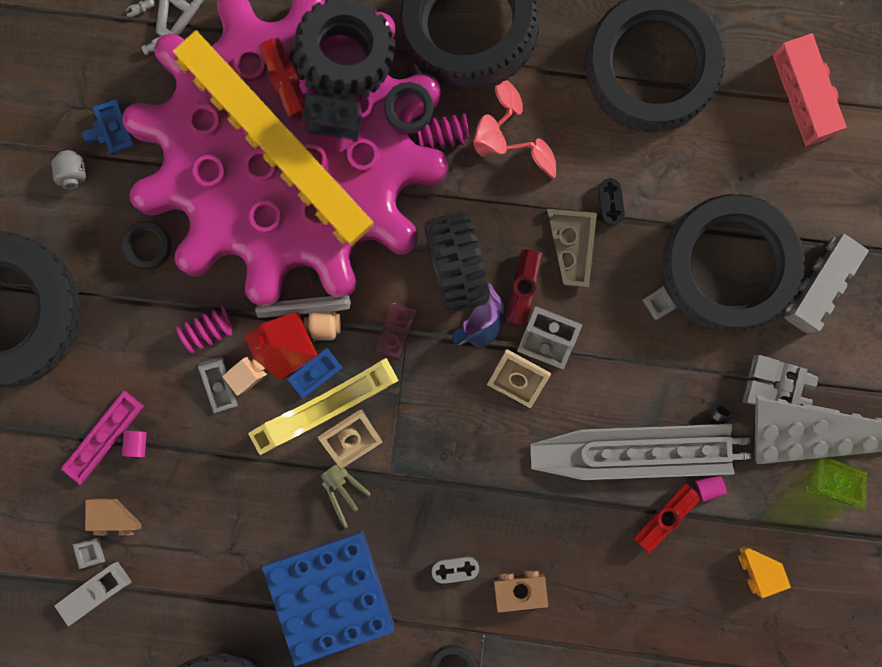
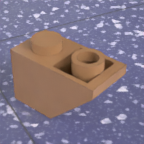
(107, 516)

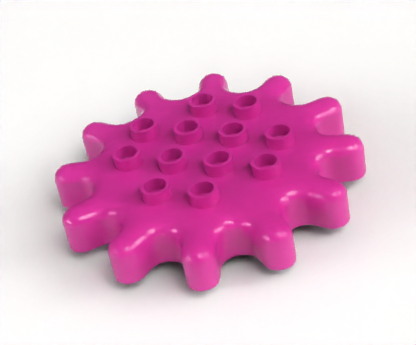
(240, 200)

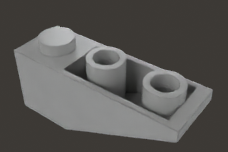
(93, 593)

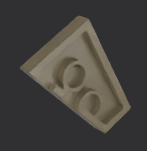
(574, 244)

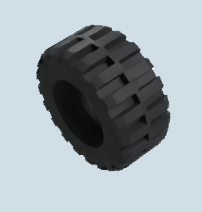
(345, 19)
(456, 261)

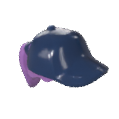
(482, 324)

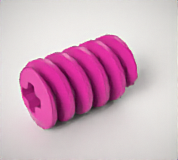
(444, 132)
(205, 331)

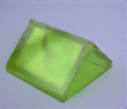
(839, 483)

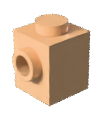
(245, 375)

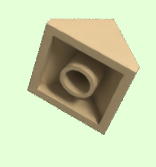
(518, 378)
(350, 439)

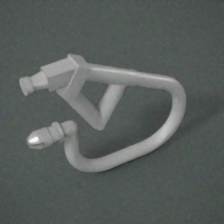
(188, 12)

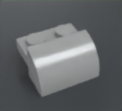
(549, 337)

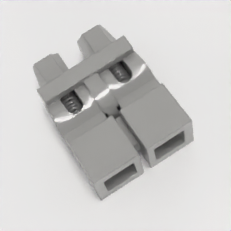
(770, 370)

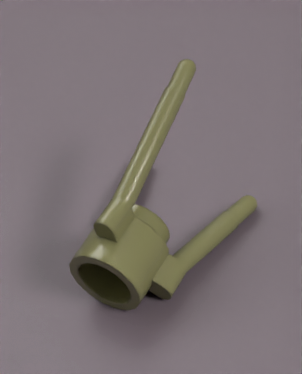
(335, 480)

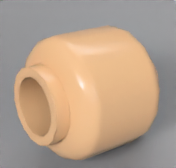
(323, 325)

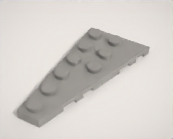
(810, 432)

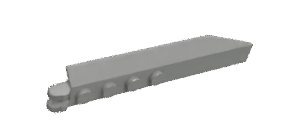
(639, 452)

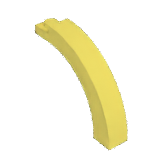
(323, 407)

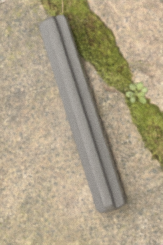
(304, 306)

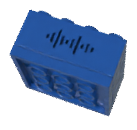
(328, 598)

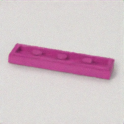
(102, 437)

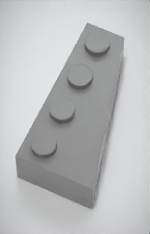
(825, 283)

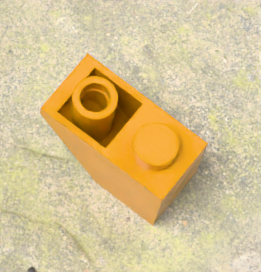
(765, 573)

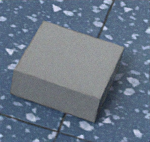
(659, 303)
(88, 553)

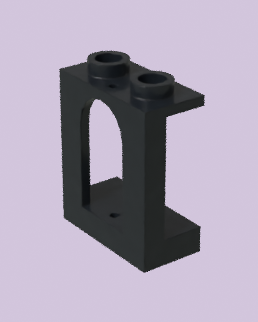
(334, 121)

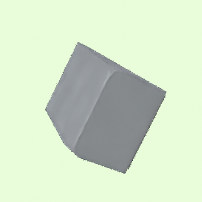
(217, 389)

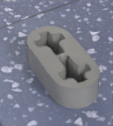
(455, 576)

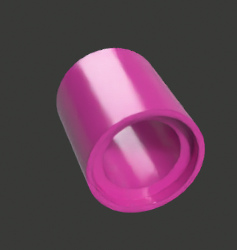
(134, 443)
(710, 487)

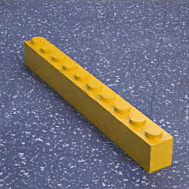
(273, 138)

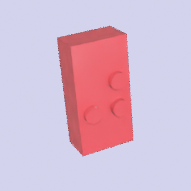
(809, 90)

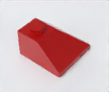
(281, 345)

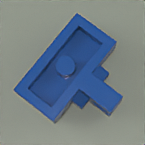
(109, 128)
(314, 373)

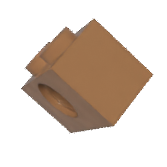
(534, 598)

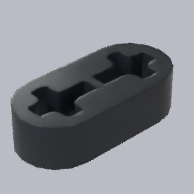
(605, 202)

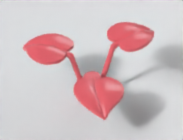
(490, 138)

